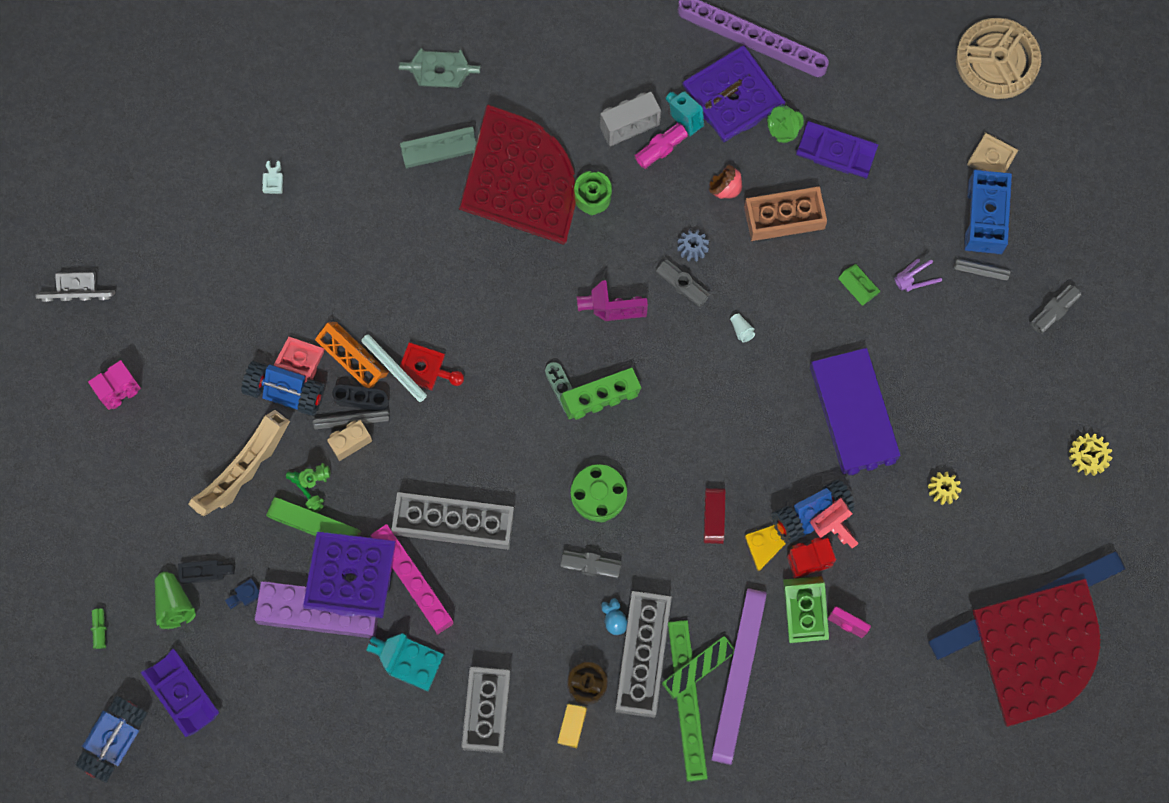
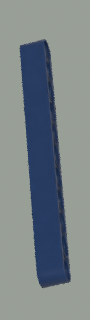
(968, 633)

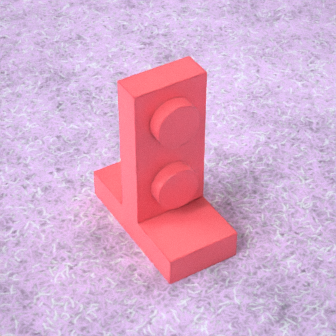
(832, 520)

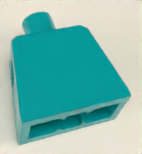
(686, 112)

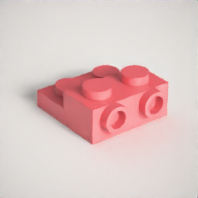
(299, 358)

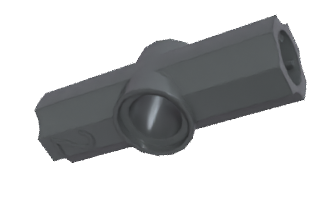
(674, 275)
(1055, 309)
(591, 564)

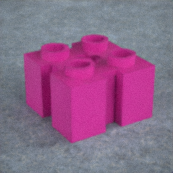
(114, 385)

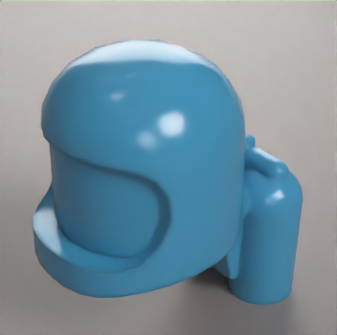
(615, 619)

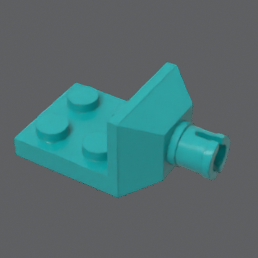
(407, 660)

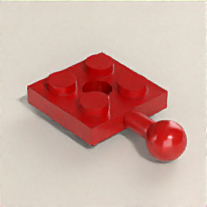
(433, 361)

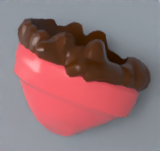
(726, 184)

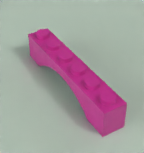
(416, 584)

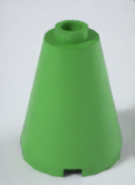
(171, 602)

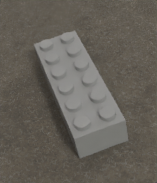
(453, 521)
(643, 654)

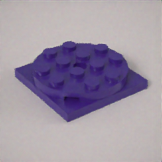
(754, 100)
(344, 554)

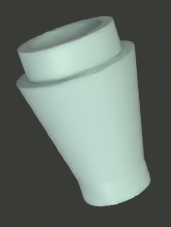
(742, 328)

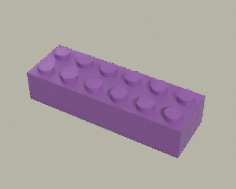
(283, 607)

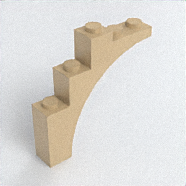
(243, 468)

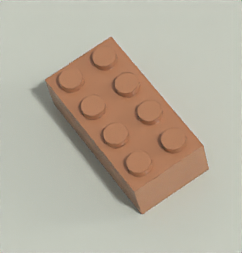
(785, 213)

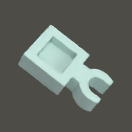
(273, 180)

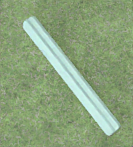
(394, 368)

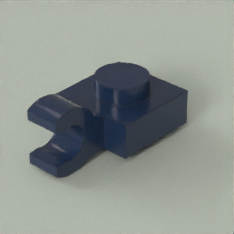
(246, 593)

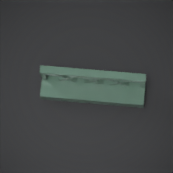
(438, 147)

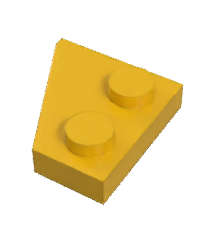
(764, 545)

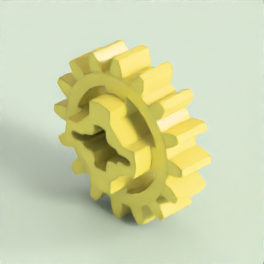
(1090, 462)

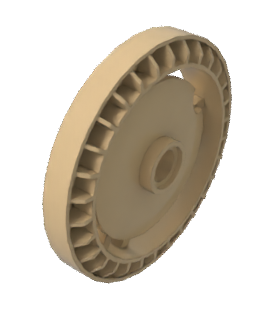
(995, 73)

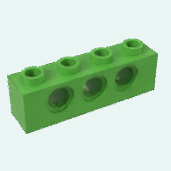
(624, 379)

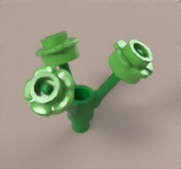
(307, 479)

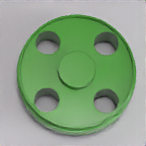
(598, 493)

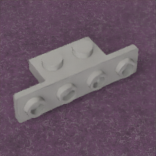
(75, 285)

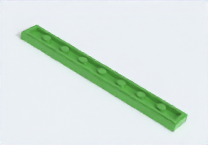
(687, 705)

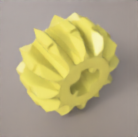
(941, 494)

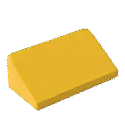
(572, 725)

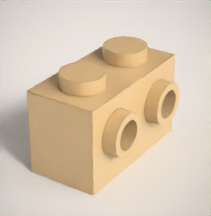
(349, 439)

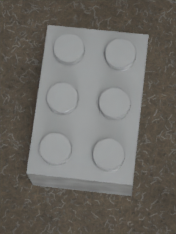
(630, 118)

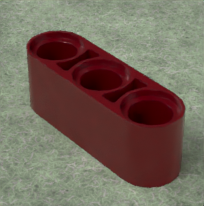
(714, 515)

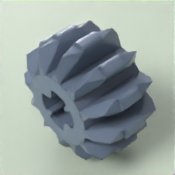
(687, 250)

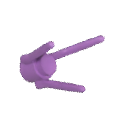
(905, 279)

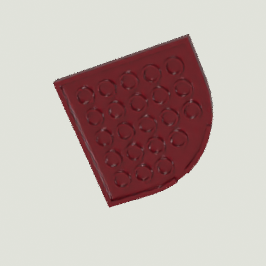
(520, 177)
(1040, 649)

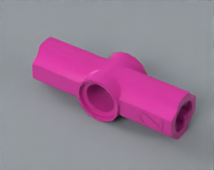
(661, 145)

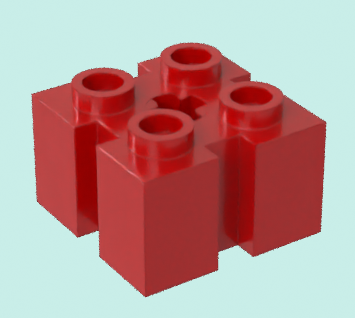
(811, 558)

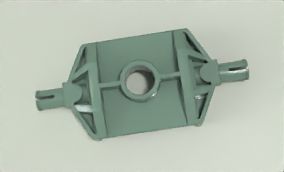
(425, 64)

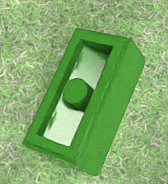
(858, 284)

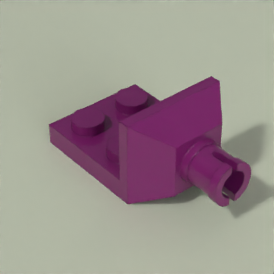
(614, 310)

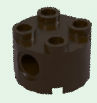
(587, 683)

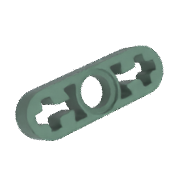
(551, 378)

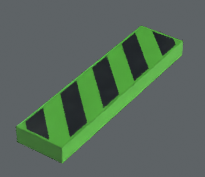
(698, 667)

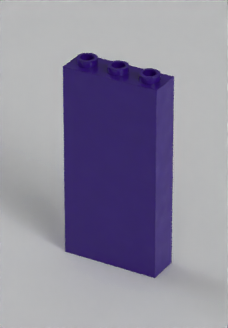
(855, 412)

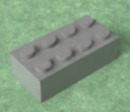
(486, 710)

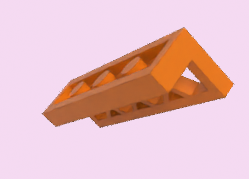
(356, 350)

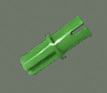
(98, 629)

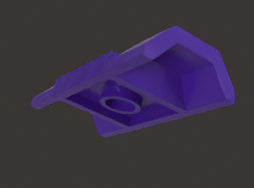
(837, 150)
(180, 694)

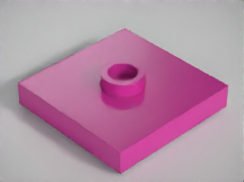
(849, 622)

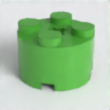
(591, 202)

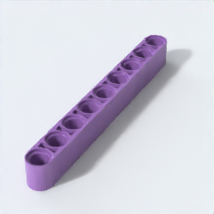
(758, 43)
(739, 676)

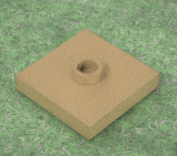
(992, 155)

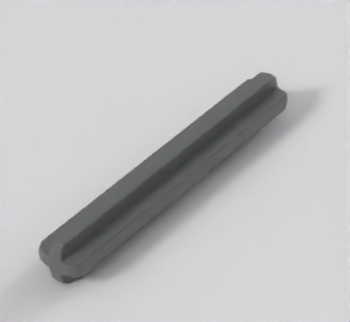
(344, 420)

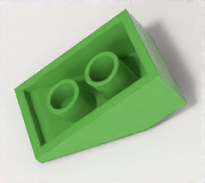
(806, 609)

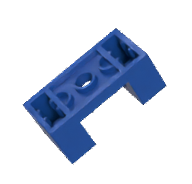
(988, 229)

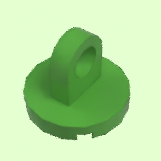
(784, 123)

